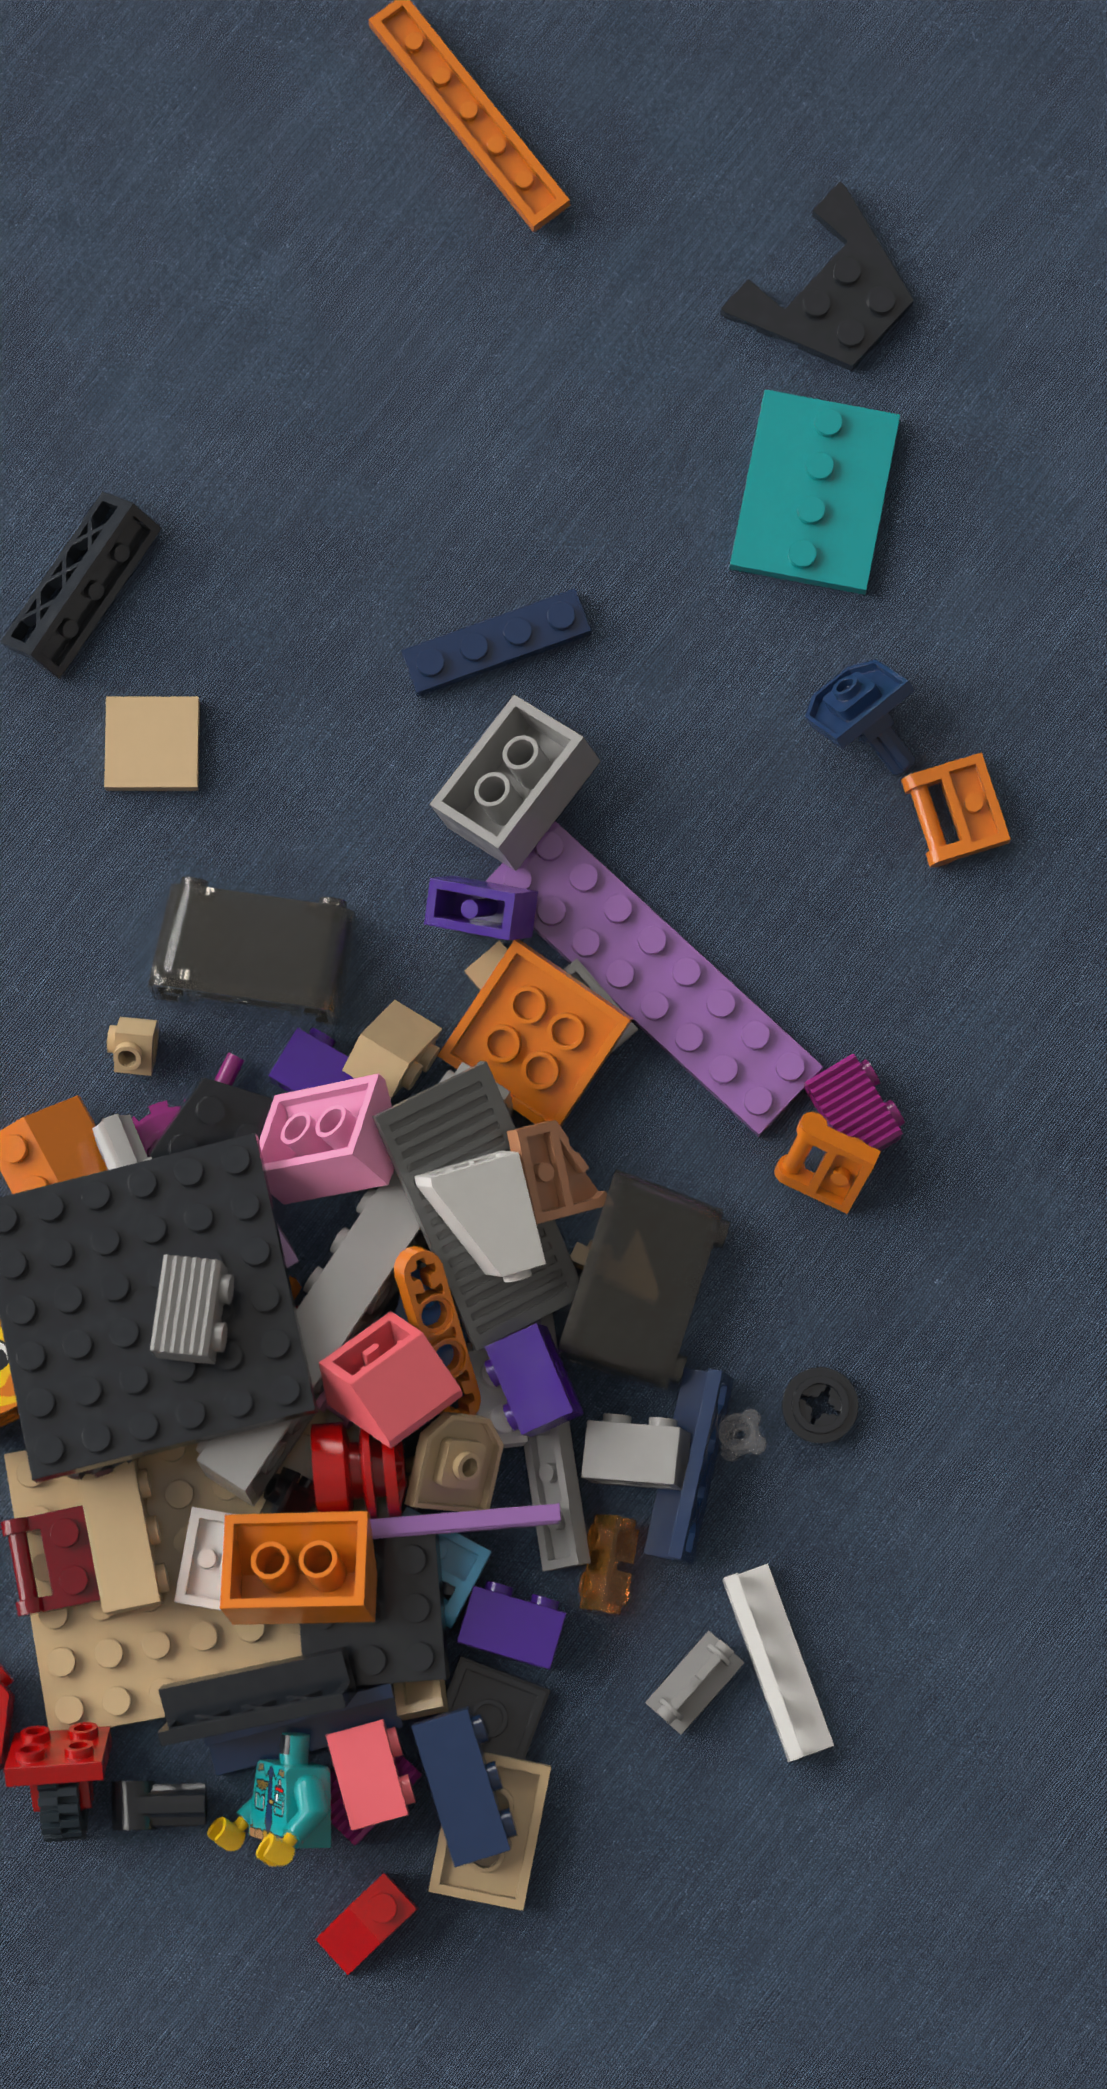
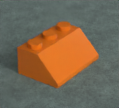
(49, 1147)
(298, 1568)

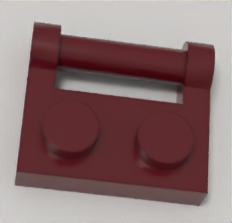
(67, 1560)

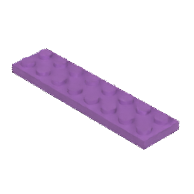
(661, 981)

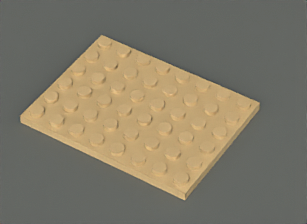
(114, 1664)

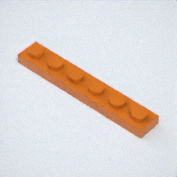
(469, 113)

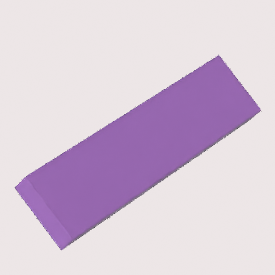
(467, 1521)

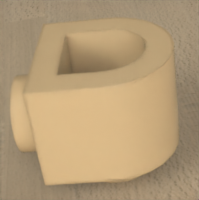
(133, 1045)

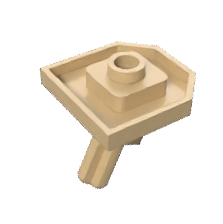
(454, 1464)

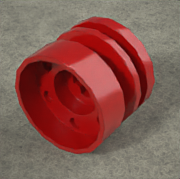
(356, 1471)

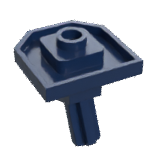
(858, 707)

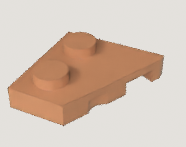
(553, 1172)

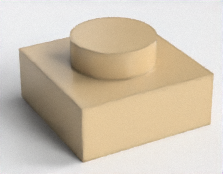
(420, 1698)

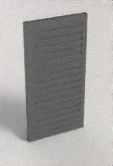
(453, 1125)

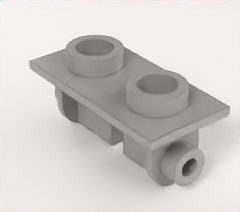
(694, 1682)

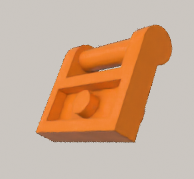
(971, 805)
(841, 1170)

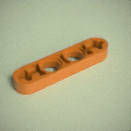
(446, 1328)

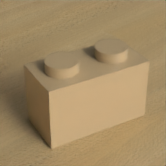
(396, 1047)

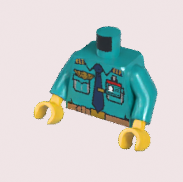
(286, 1808)

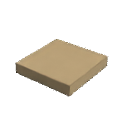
(152, 744)

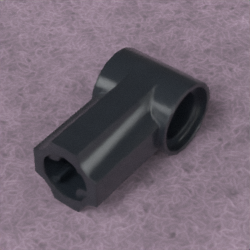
(148, 1805)

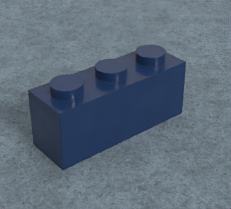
(464, 1785)

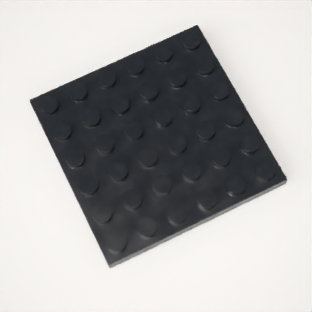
(83, 1301)

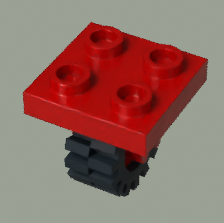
(60, 1774)

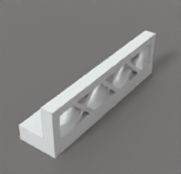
(778, 1662)

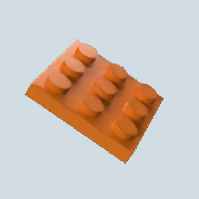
(537, 1033)

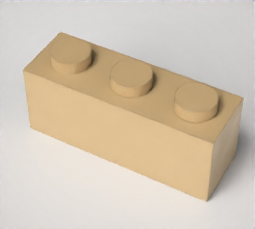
(123, 1539)

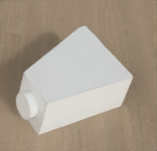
(488, 1212)

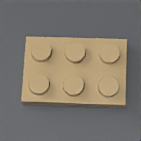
(505, 1876)

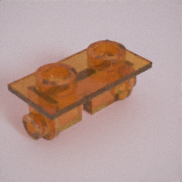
(602, 1585)

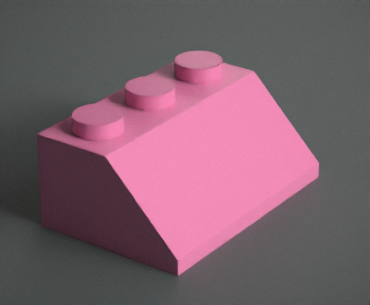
(326, 1140)

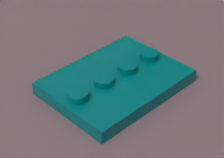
(814, 492)

